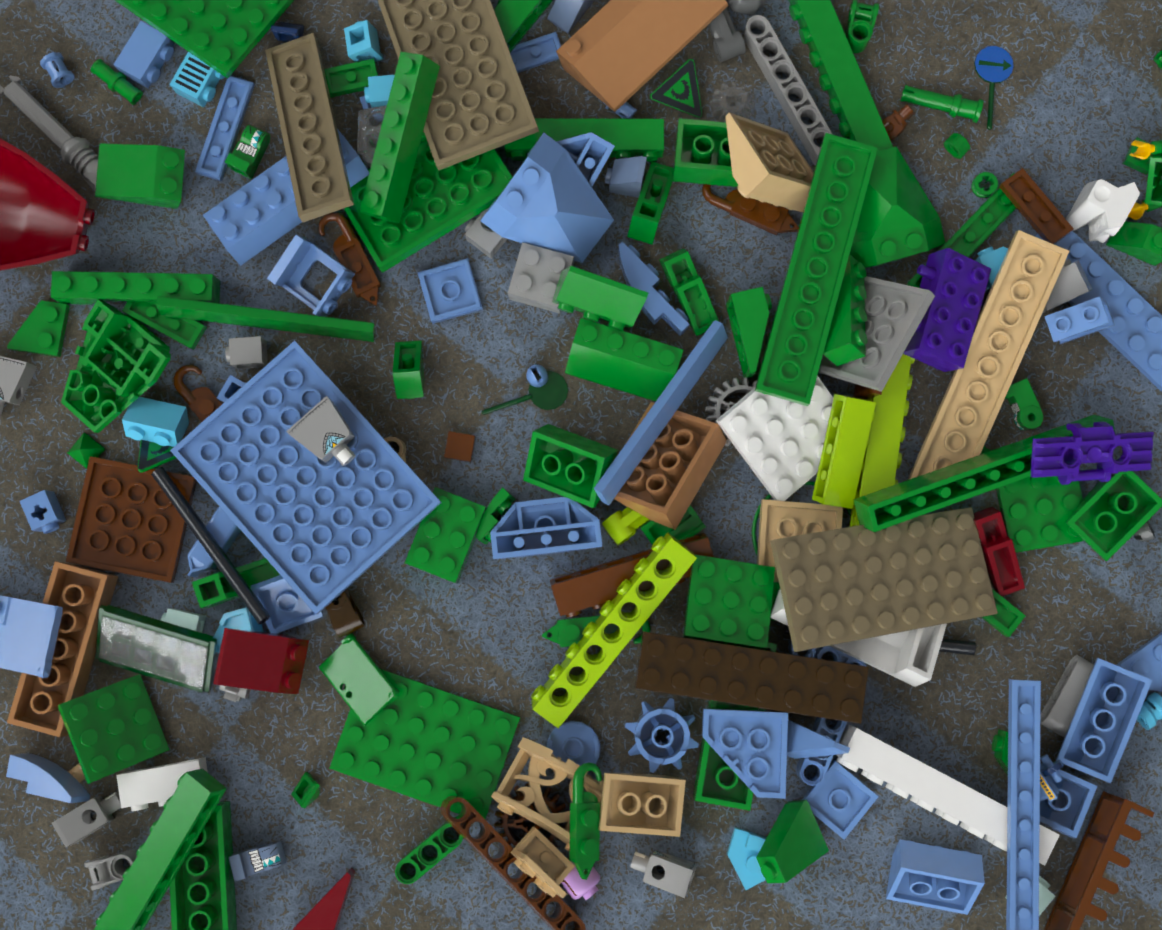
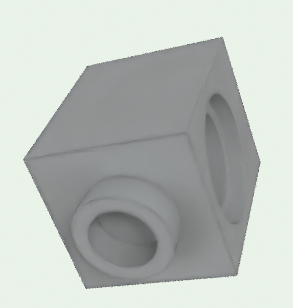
(247, 352)

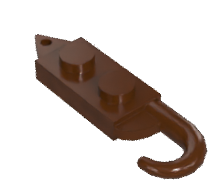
(762, 215)
(354, 258)
(200, 400)

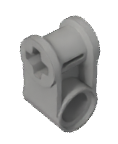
(109, 868)

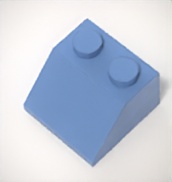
(1071, 806)

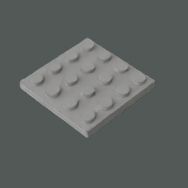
(891, 321)

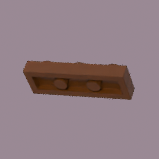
(1036, 207)

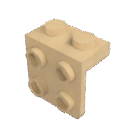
(541, 859)

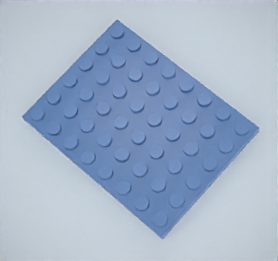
(304, 514)

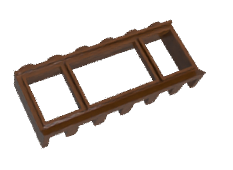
(1091, 861)

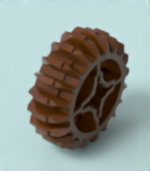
(518, 821)

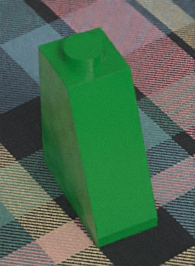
(791, 844)

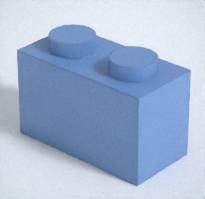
(144, 55)

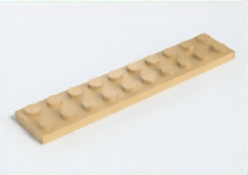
(994, 353)

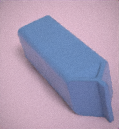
(223, 531)

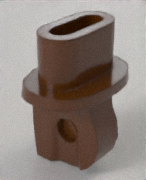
(897, 121)

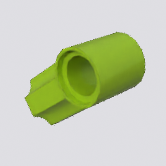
(623, 524)

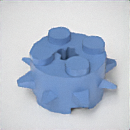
(677, 738)

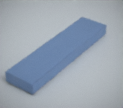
(224, 127)

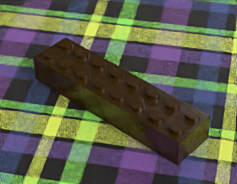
(751, 677)

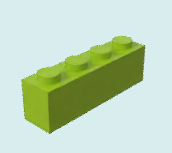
(844, 451)

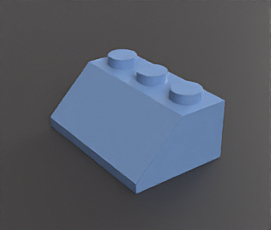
(935, 877)

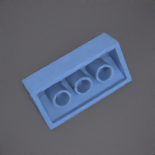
(1104, 720)

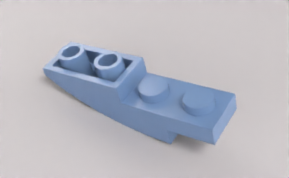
(645, 278)

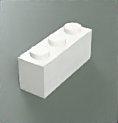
(153, 783)

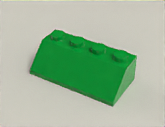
(622, 360)

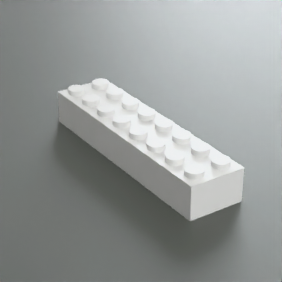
(933, 789)

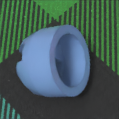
(532, 379)

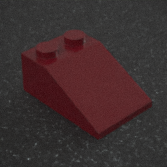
(261, 661)

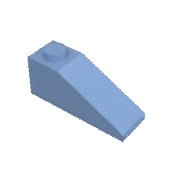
(808, 743)

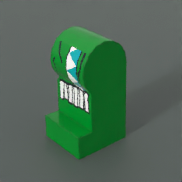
(248, 151)
(1024, 405)

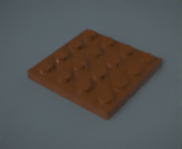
(128, 521)

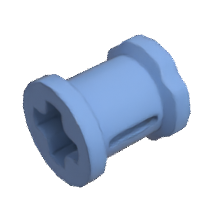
(66, 75)

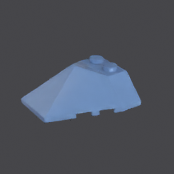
(550, 204)

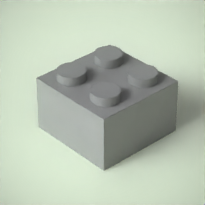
(537, 276)

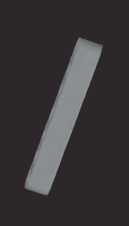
(783, 88)

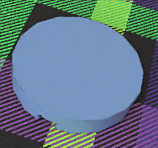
(577, 740)

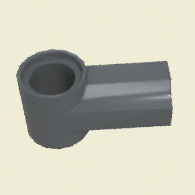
(726, 40)

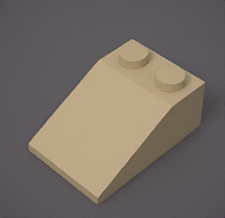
(642, 804)

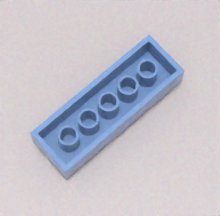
(267, 207)

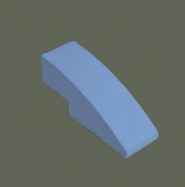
(46, 778)

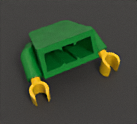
(1154, 183)

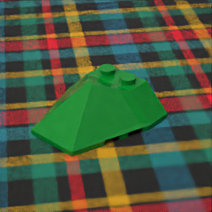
(895, 214)

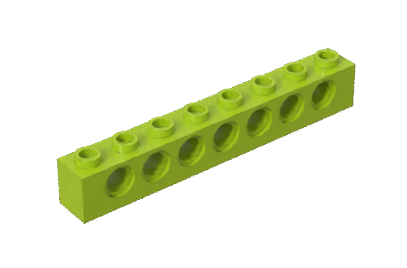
(558, 708)

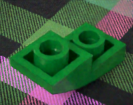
(498, 506)

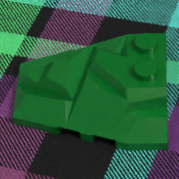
(114, 366)

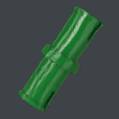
(116, 81)

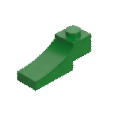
(689, 290)

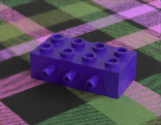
(951, 318)

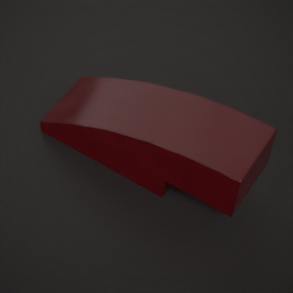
(998, 552)

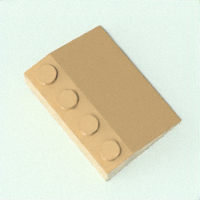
(767, 164)

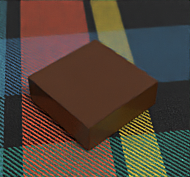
(459, 446)

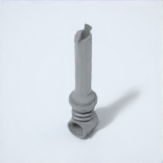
(74, 150)

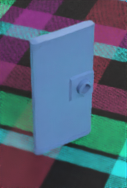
(28, 635)

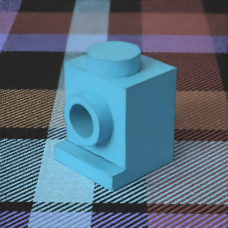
(362, 42)

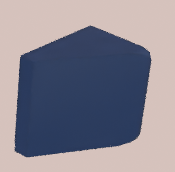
(287, 31)

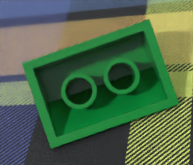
(598, 298)
(567, 463)

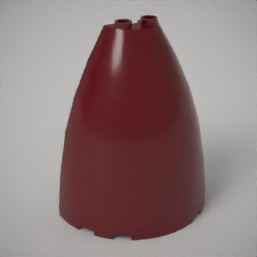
(38, 213)

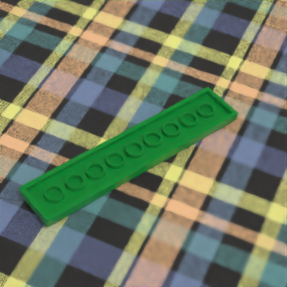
(816, 270)

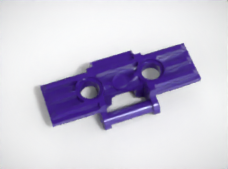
(1090, 445)

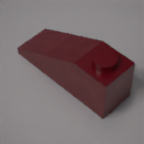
(328, 910)

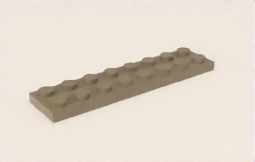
(309, 128)

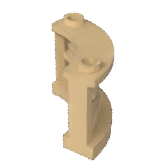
(540, 760)

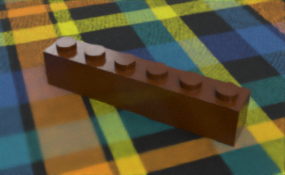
(600, 583)

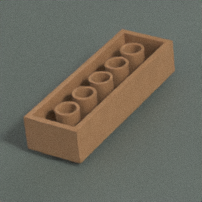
(80, 594)

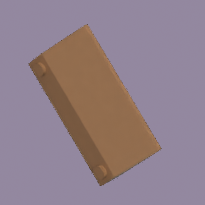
(631, 43)

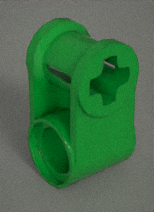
(861, 22)

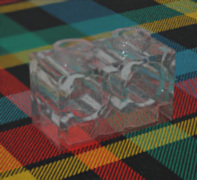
(369, 128)

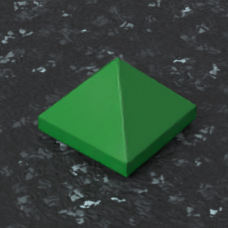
(84, 448)
(306, 790)

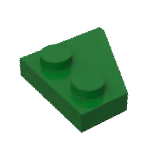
(42, 330)

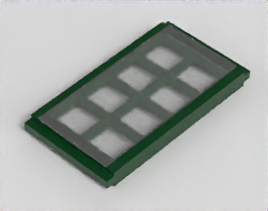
(155, 648)

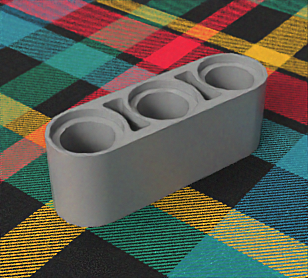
(1064, 701)

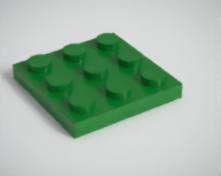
(1037, 512)
(729, 602)
(113, 728)

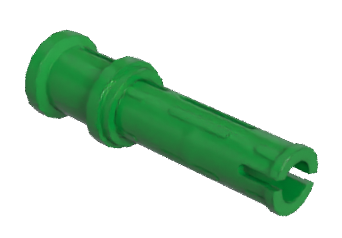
(953, 105)

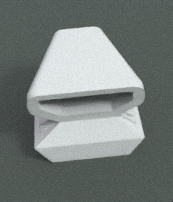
(1102, 208)

